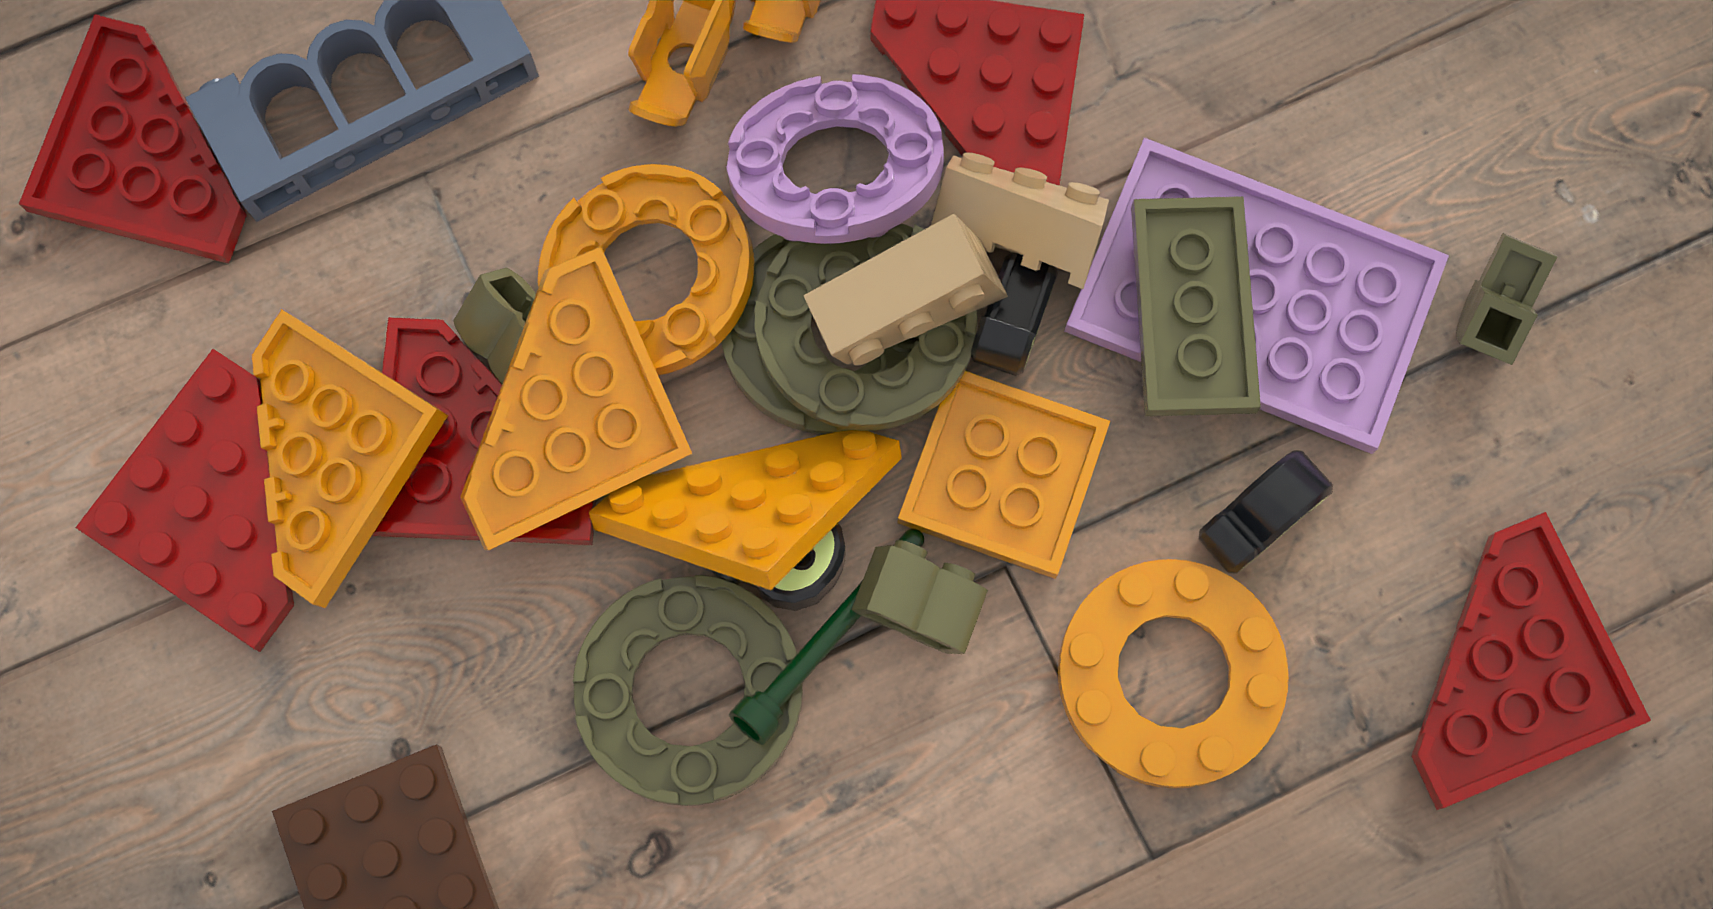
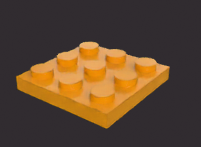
(1004, 473)

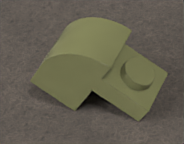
(1501, 302)

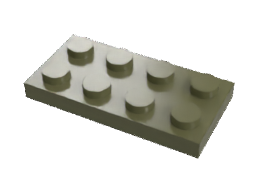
(1195, 306)

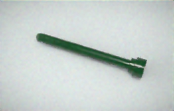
(759, 714)

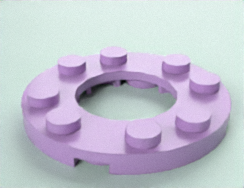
(834, 215)

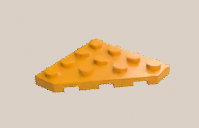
(573, 410)
(336, 451)
(753, 509)

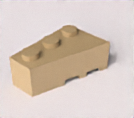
(1024, 214)
(905, 292)

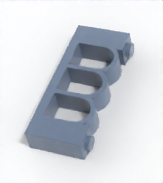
(235, 111)

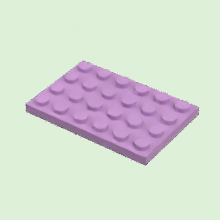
(1328, 292)

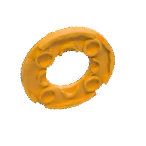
(699, 211)
(1113, 727)

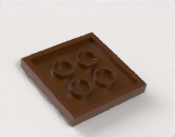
(386, 841)

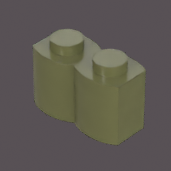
(495, 317)
(920, 598)

